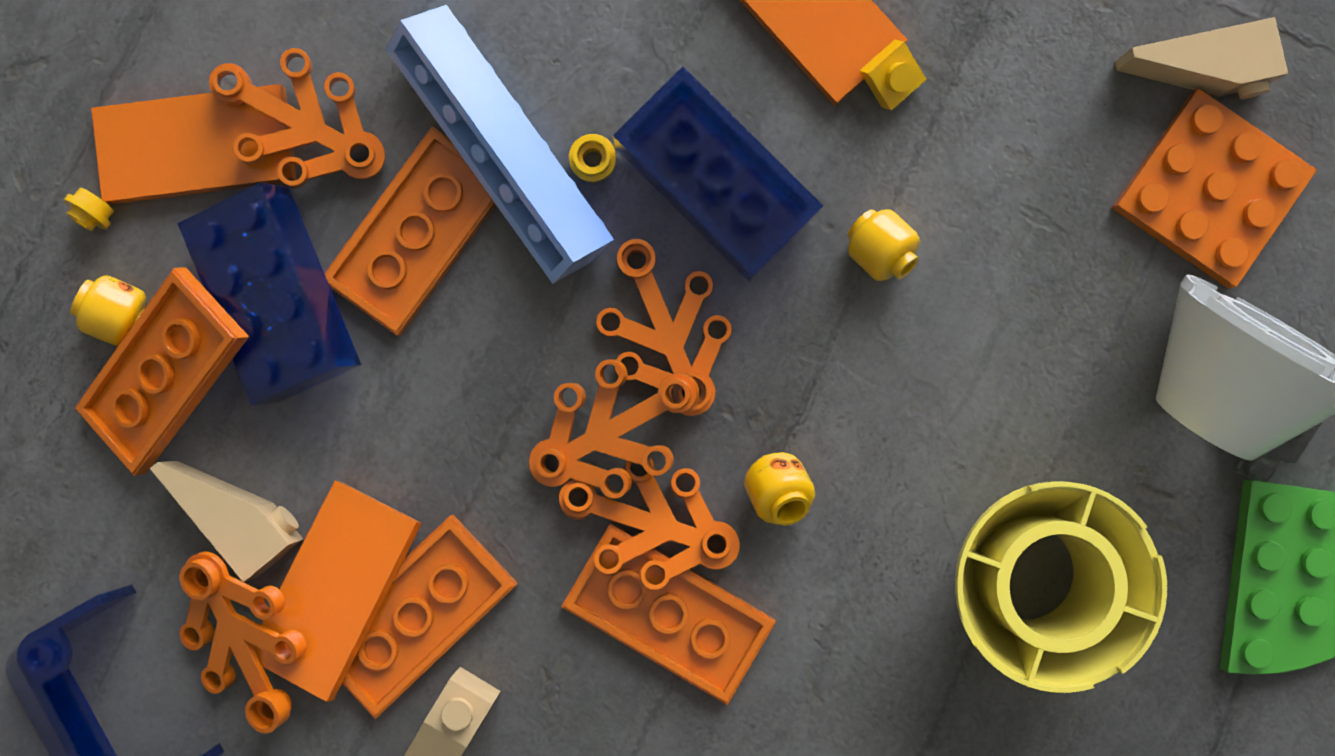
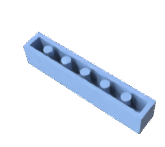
(498, 142)

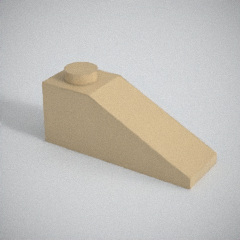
(1216, 61)
(238, 524)
(454, 716)

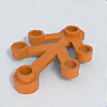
(305, 125)
(668, 336)
(604, 433)
(658, 526)
(210, 586)

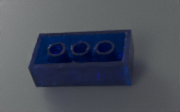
(716, 174)
(270, 281)

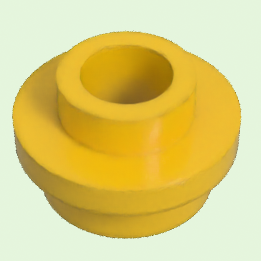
(585, 145)
(88, 210)

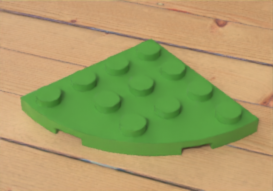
(1281, 581)

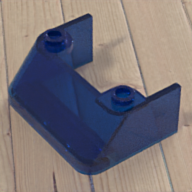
(49, 691)

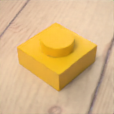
(893, 74)

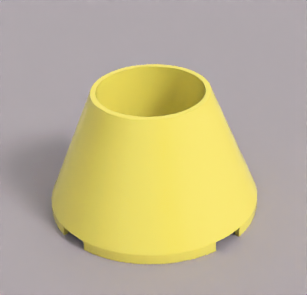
(1113, 596)

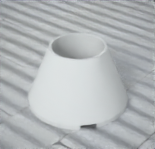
(1242, 373)

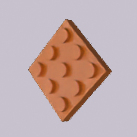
(1214, 189)

